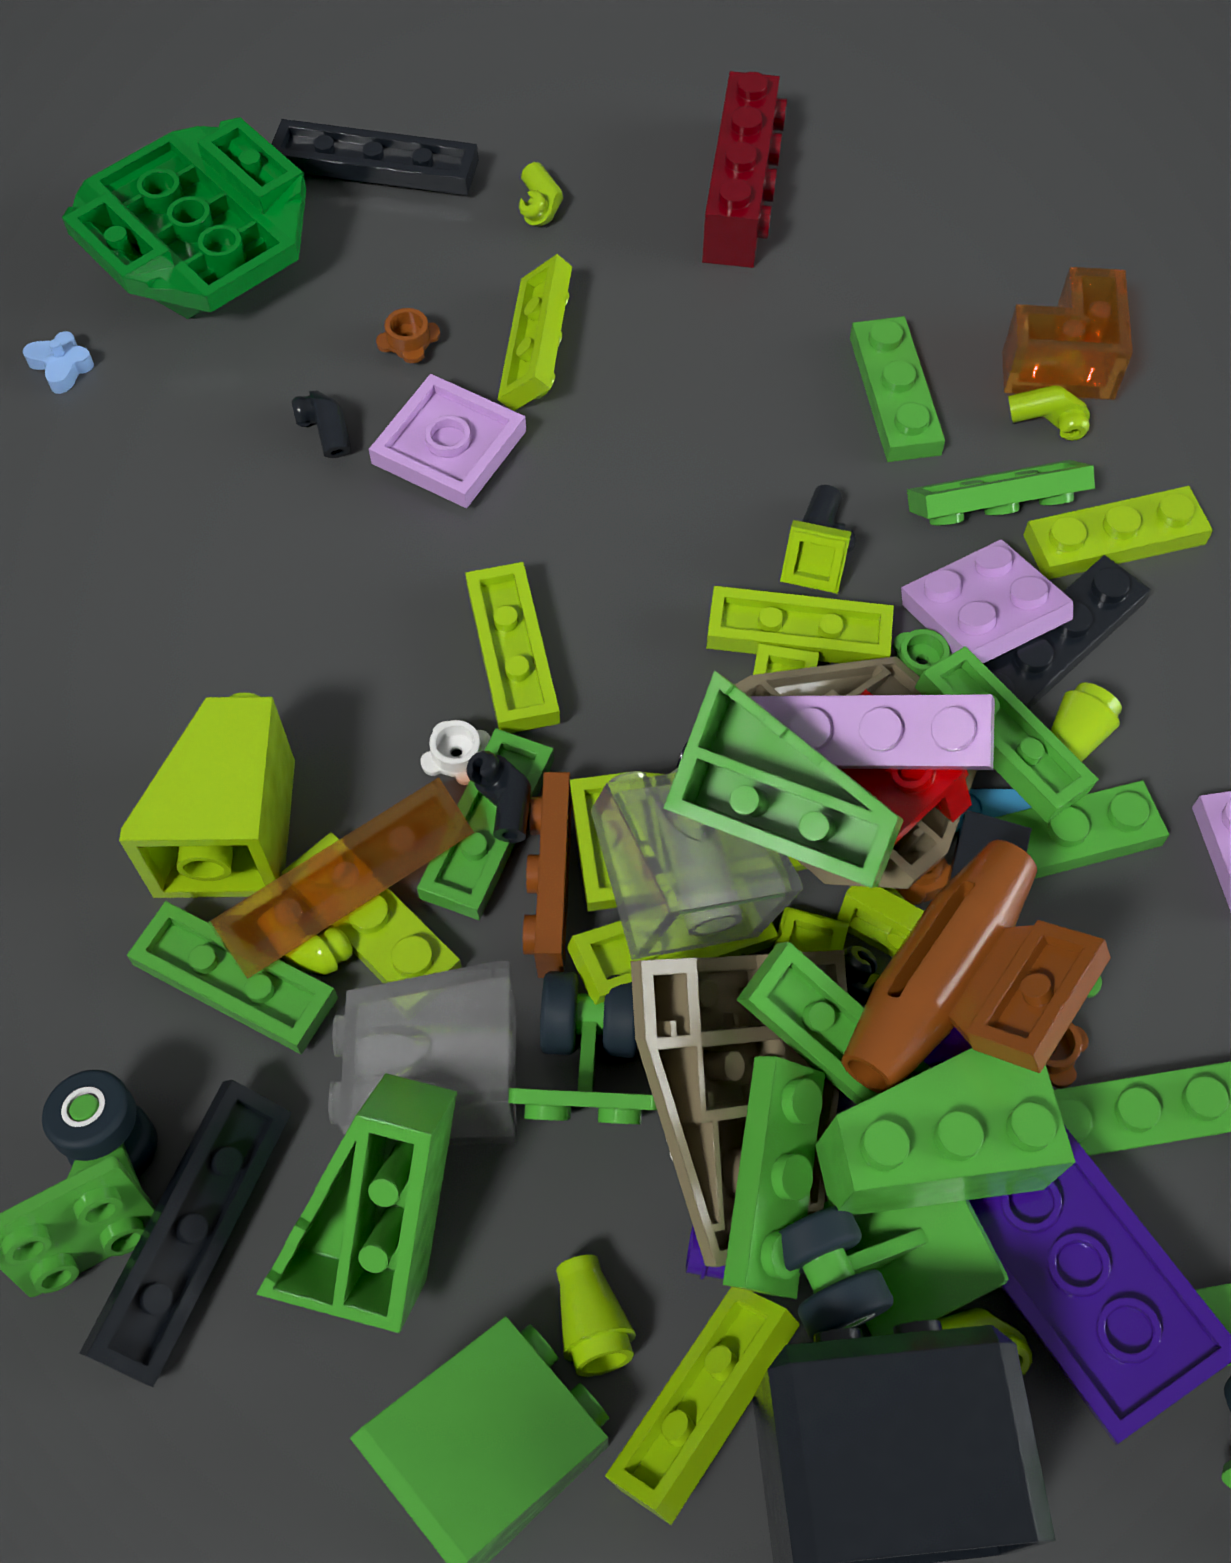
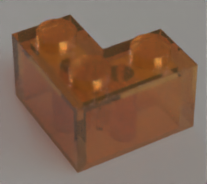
(1074, 345)

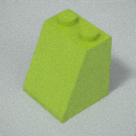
(217, 805)

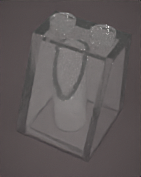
(681, 879)
(439, 1031)

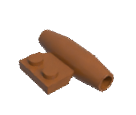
(976, 972)

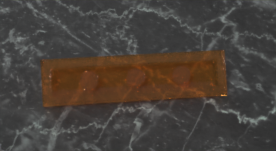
(340, 878)

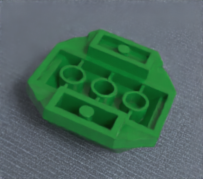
(193, 216)

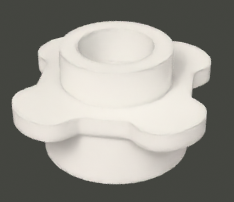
(449, 737)

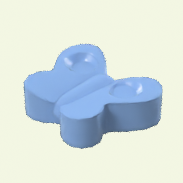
(60, 359)

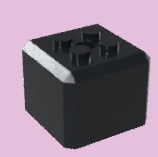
(900, 1448)

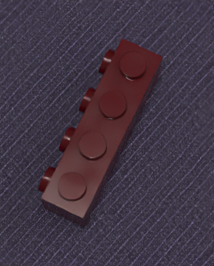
(742, 171)

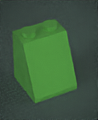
(484, 1442)

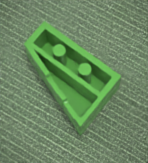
(777, 791)
(946, 1138)
(374, 1212)

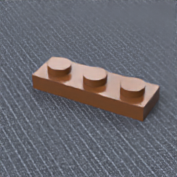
(549, 874)

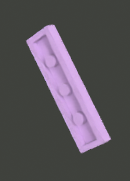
(893, 729)

